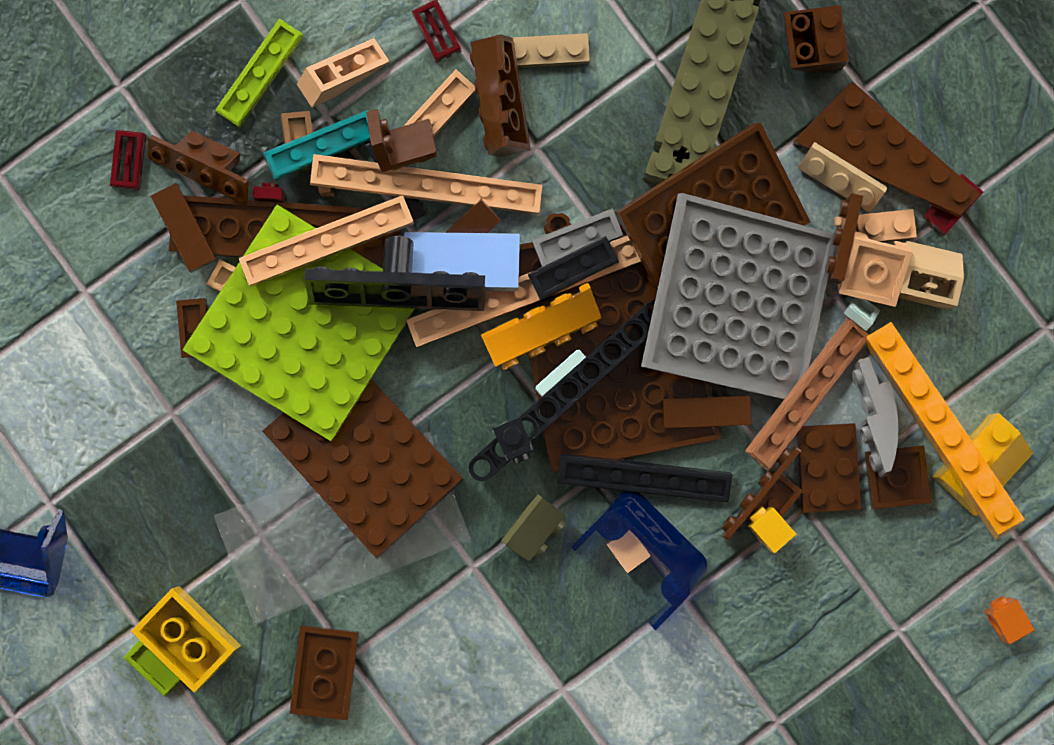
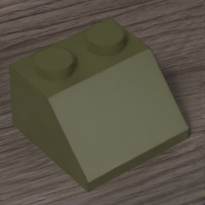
(533, 529)

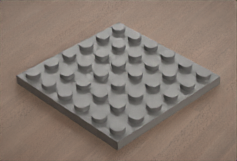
(738, 298)

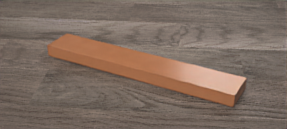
(807, 394)

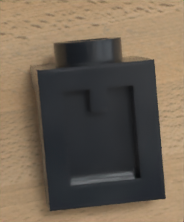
(514, 441)

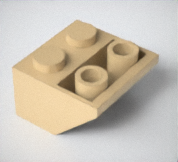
(933, 276)

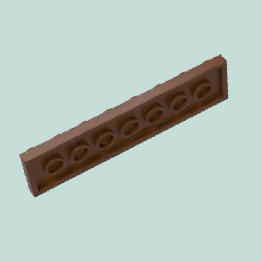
(234, 225)

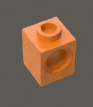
(1008, 619)

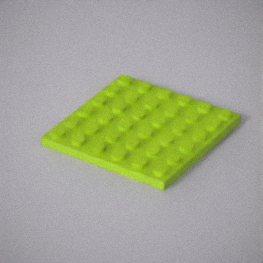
(294, 353)

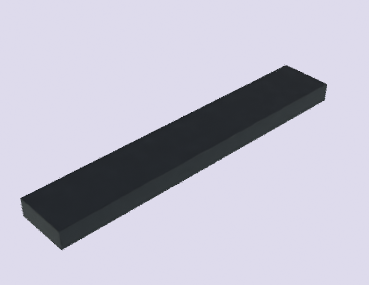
(644, 477)

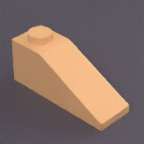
(340, 72)

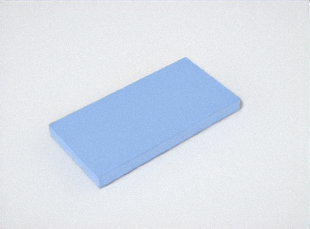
(460, 253)

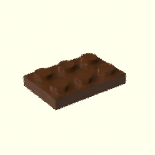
(828, 468)
(324, 672)

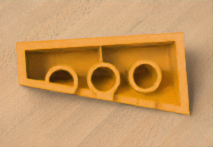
(542, 327)

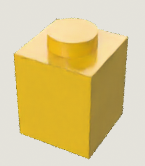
(770, 528)

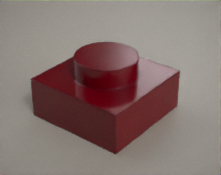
(269, 192)

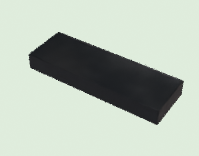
(573, 268)

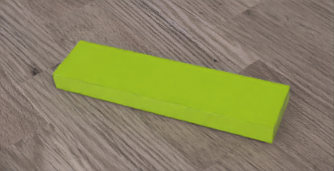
(259, 73)

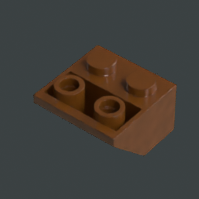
(816, 39)

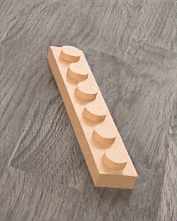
(326, 241)

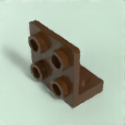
(400, 145)

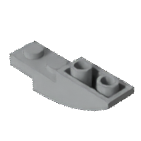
(881, 427)

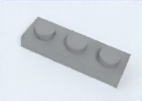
(575, 236)

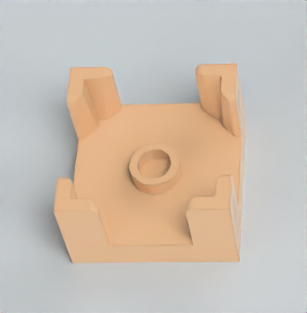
(875, 270)

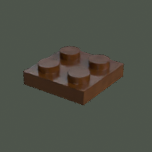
(905, 483)

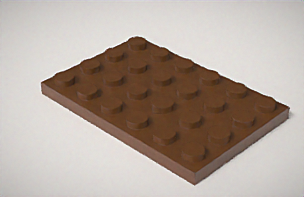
(736, 173)
(374, 472)

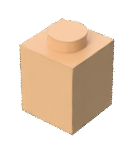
(628, 551)

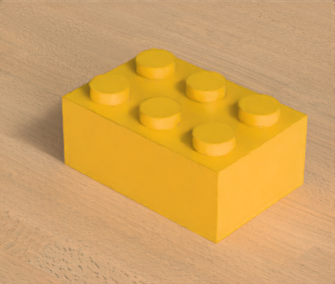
(186, 638)

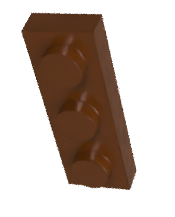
(843, 238)

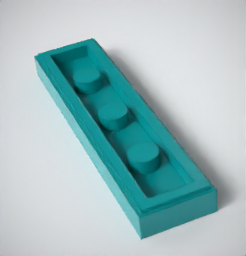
(326, 142)

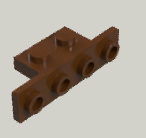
(202, 162)
(773, 492)

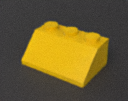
(1000, 447)

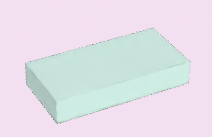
(560, 372)

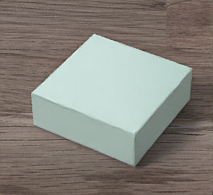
(862, 312)

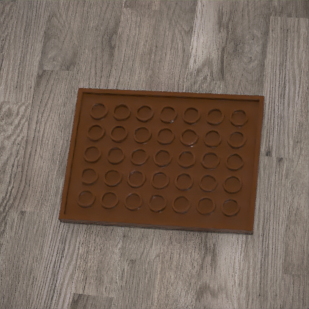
(625, 408)

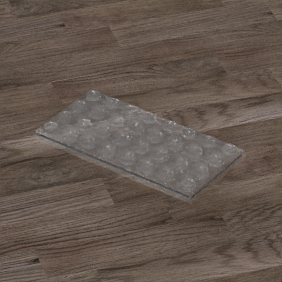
(299, 550)

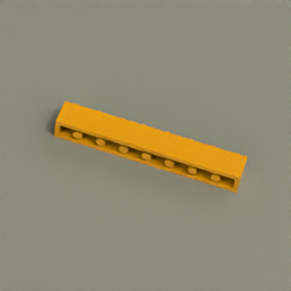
(944, 431)

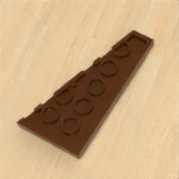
(884, 149)

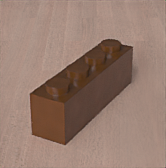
(500, 96)

